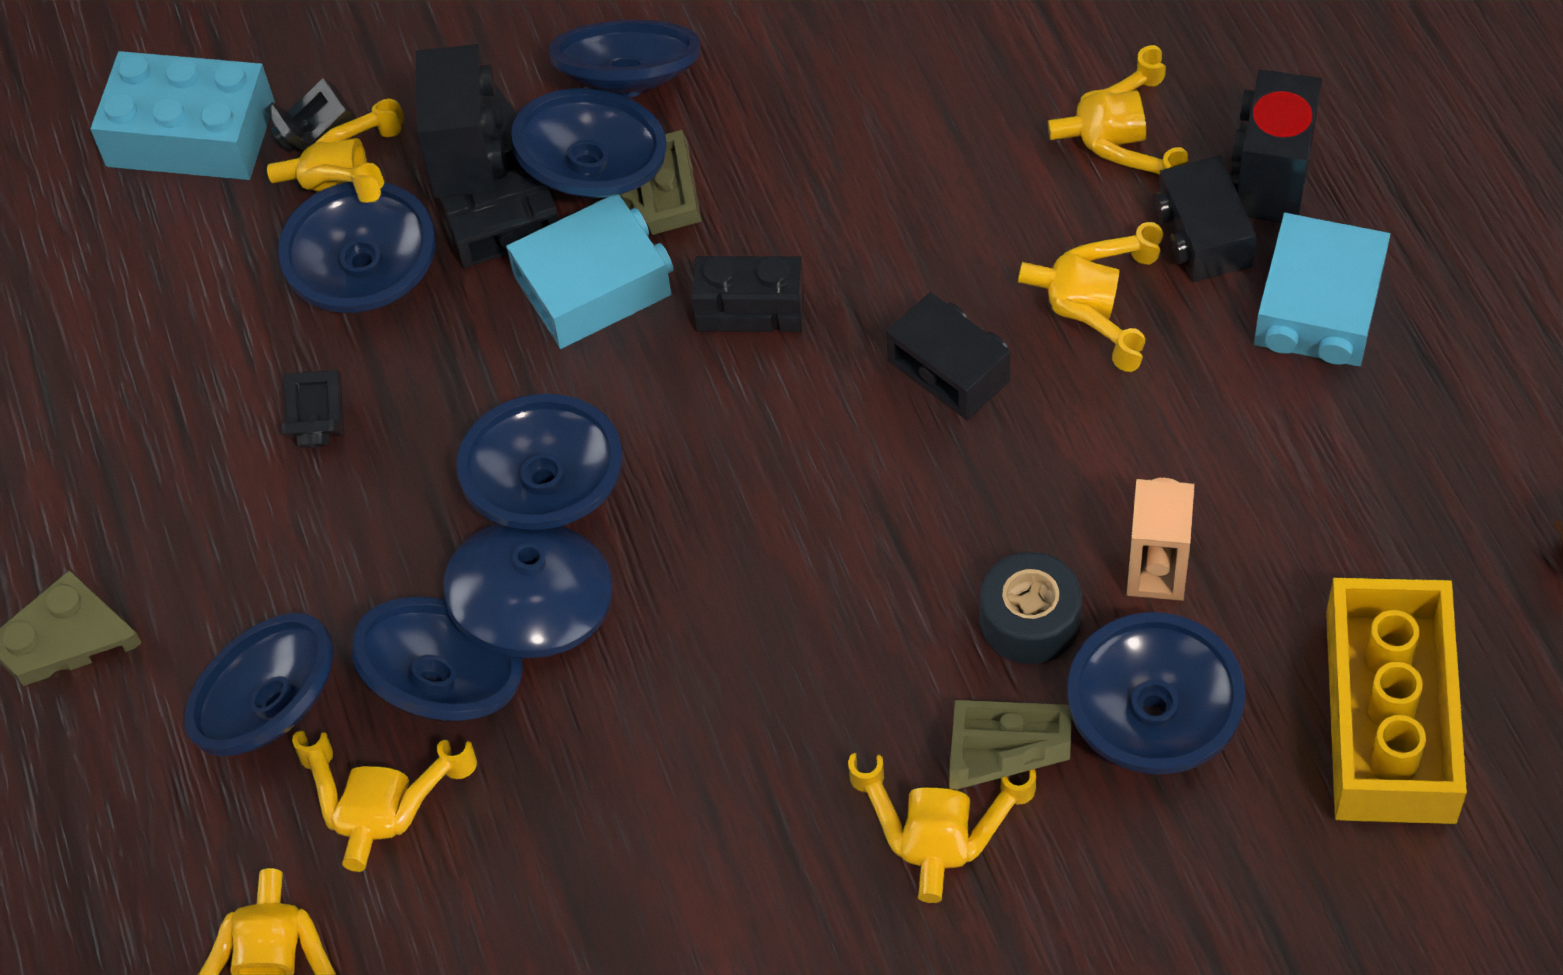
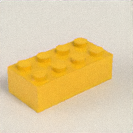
(1395, 701)

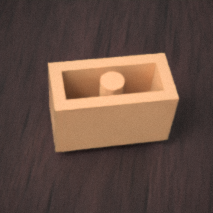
(1160, 539)

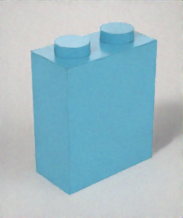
(591, 269)
(1321, 289)

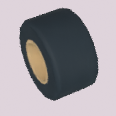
(1024, 587)

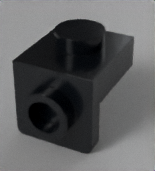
(311, 117)
(313, 408)

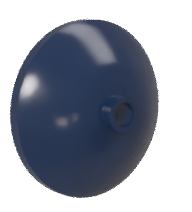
(625, 54)
(588, 142)
(338, 234)
(535, 443)
(524, 606)
(1160, 664)
(427, 665)
(260, 685)

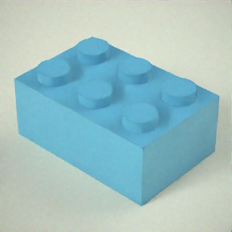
(183, 115)

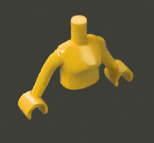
(1118, 118)
(339, 160)
(1088, 290)
(375, 798)
(937, 824)
(266, 936)

